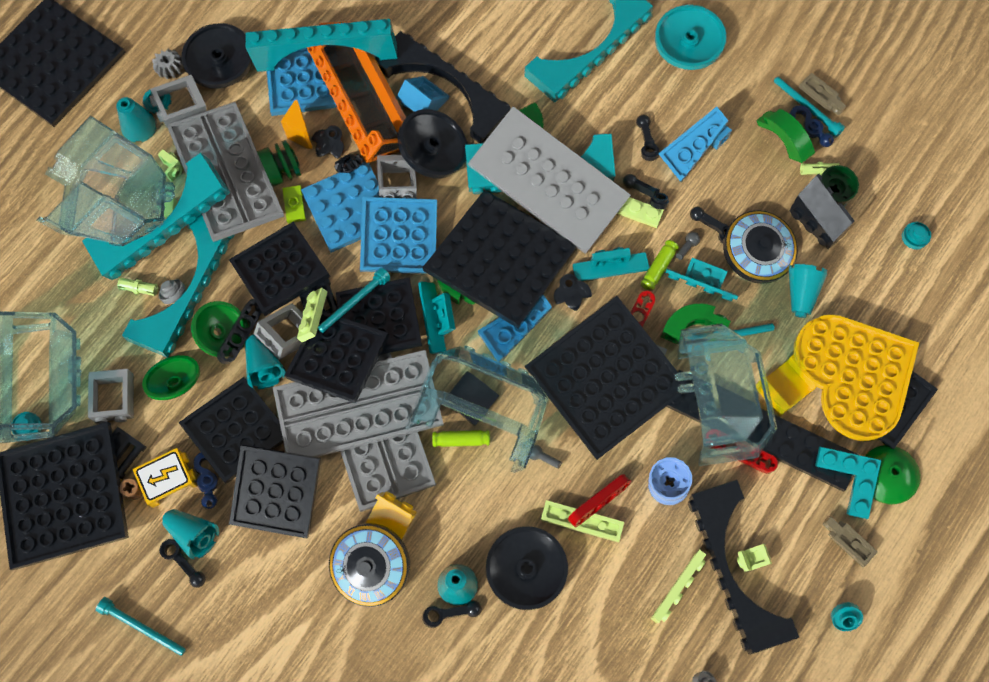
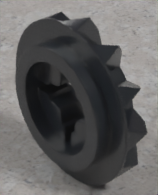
(348, 163)

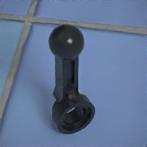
(643, 122)
(657, 200)
(698, 214)
(196, 578)
(472, 609)

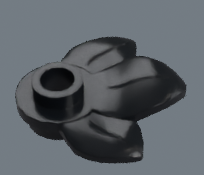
(328, 144)
(572, 295)

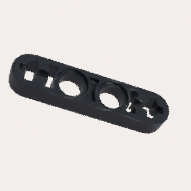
(238, 330)

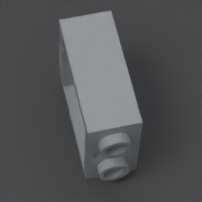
(172, 86)
(386, 164)
(271, 338)
(108, 377)

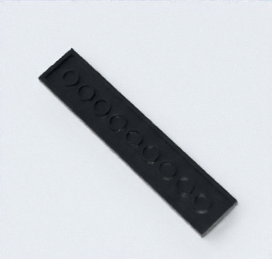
(789, 444)

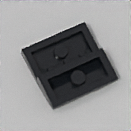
(474, 391)

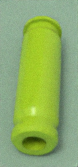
(659, 265)
(461, 438)

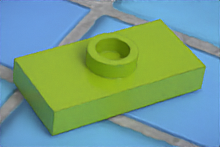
(294, 204)

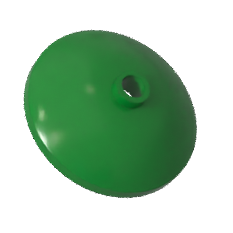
(218, 317)
(171, 377)
(895, 488)

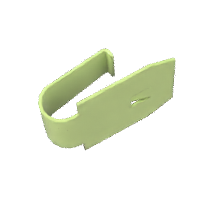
(169, 207)

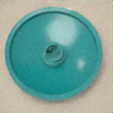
(690, 37)

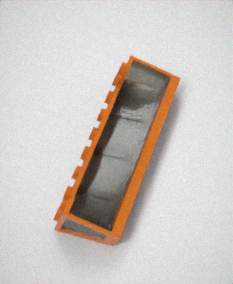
(361, 97)

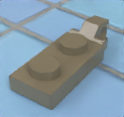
(822, 94)
(850, 541)

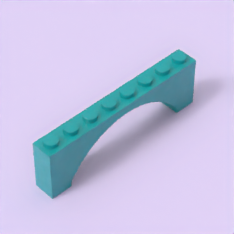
(270, 46)
(559, 76)
(598, 155)
(201, 192)
(163, 329)

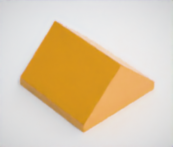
(295, 126)

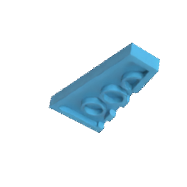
(692, 144)
(502, 336)

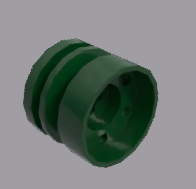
(279, 163)
(842, 182)

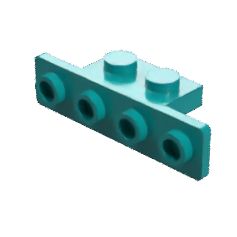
(610, 264)
(704, 275)
(437, 316)

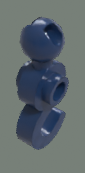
(813, 126)
(206, 482)

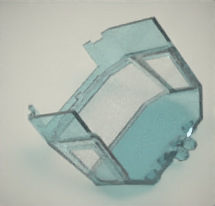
(109, 187)

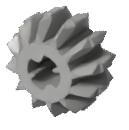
(167, 63)

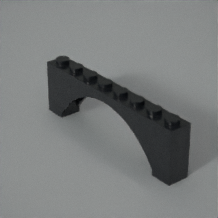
(415, 57)
(757, 626)

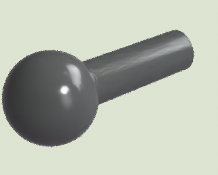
(691, 239)
(537, 453)

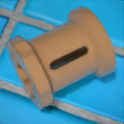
(126, 486)

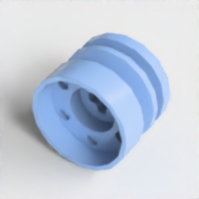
(671, 470)

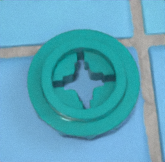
(165, 99)

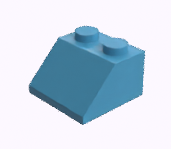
(421, 94)

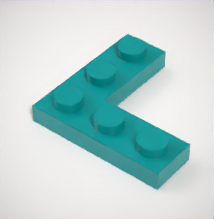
(865, 478)

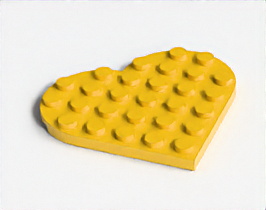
(859, 371)

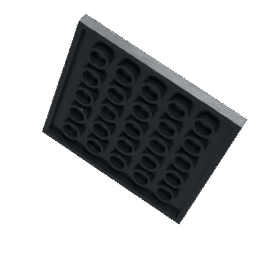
(54, 60)
(500, 258)
(606, 377)
(61, 496)

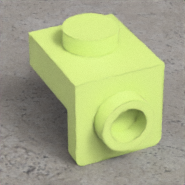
(171, 160)
(754, 558)

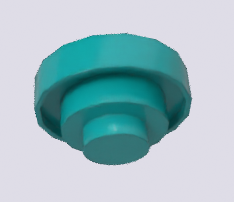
(916, 235)
(26, 418)
(846, 616)

